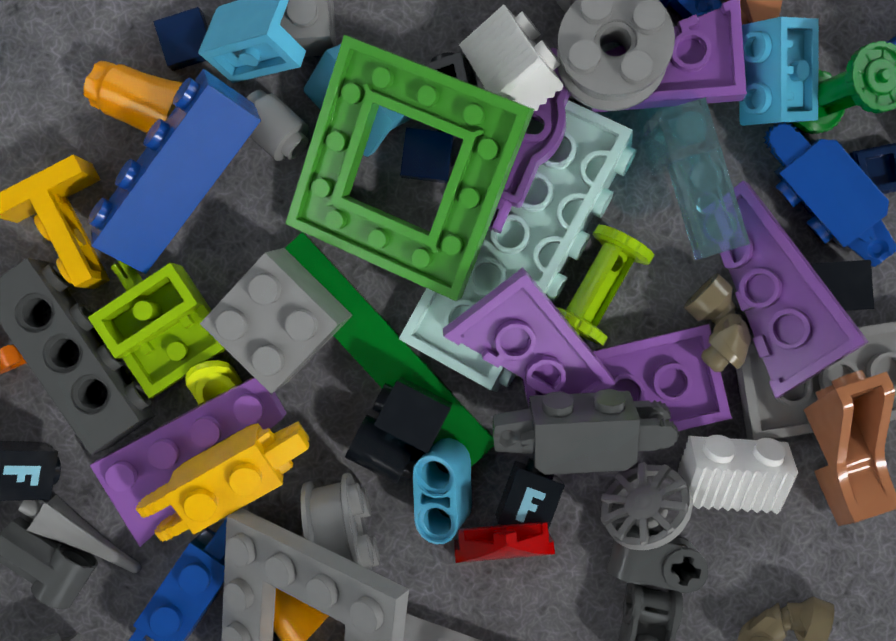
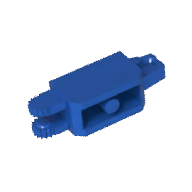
(834, 192)
(186, 590)

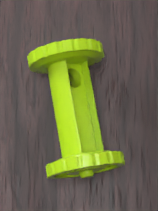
(603, 281)

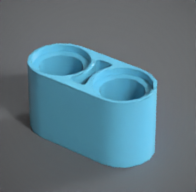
(442, 490)

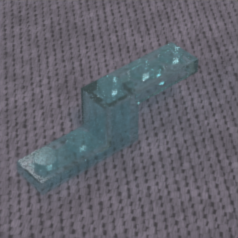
(688, 147)

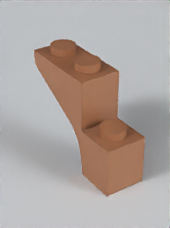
(852, 432)

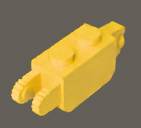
(225, 478)

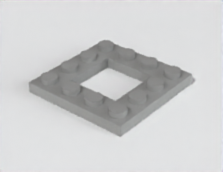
(270, 557)

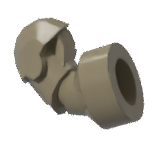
(731, 334)
(809, 621)

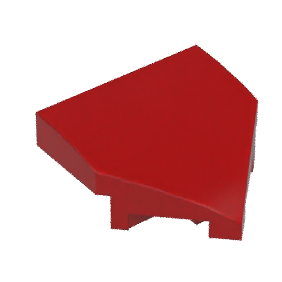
(503, 542)

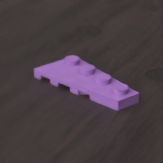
(787, 304)
(150, 460)

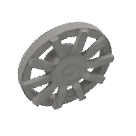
(646, 506)

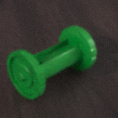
(866, 83)

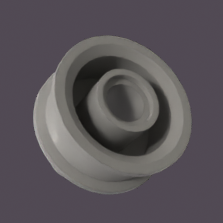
(608, 80)
(336, 520)

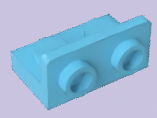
(780, 71)

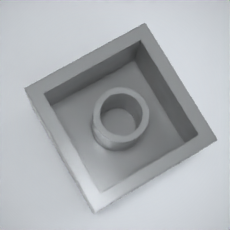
(275, 319)

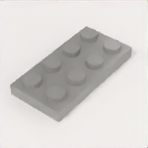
(785, 415)

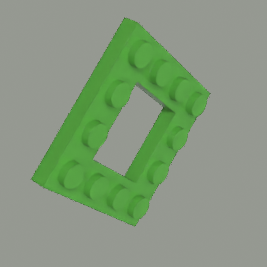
(491, 138)

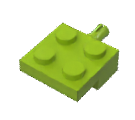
(157, 326)

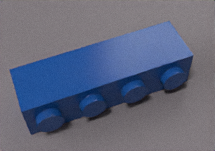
(173, 171)

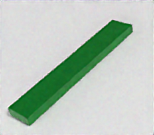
(381, 352)

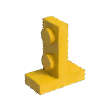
(56, 219)

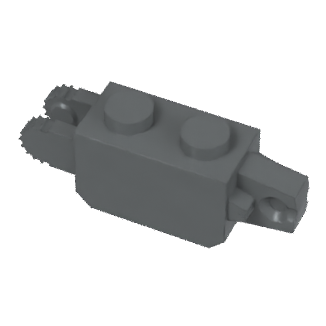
(585, 431)

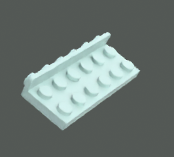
(535, 236)

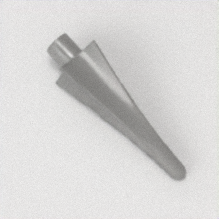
(62, 524)

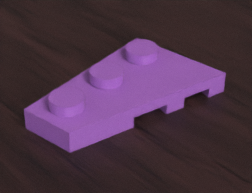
(704, 61)
(531, 338)

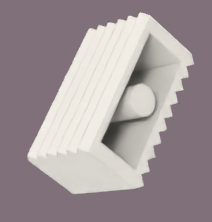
(511, 61)
(738, 473)

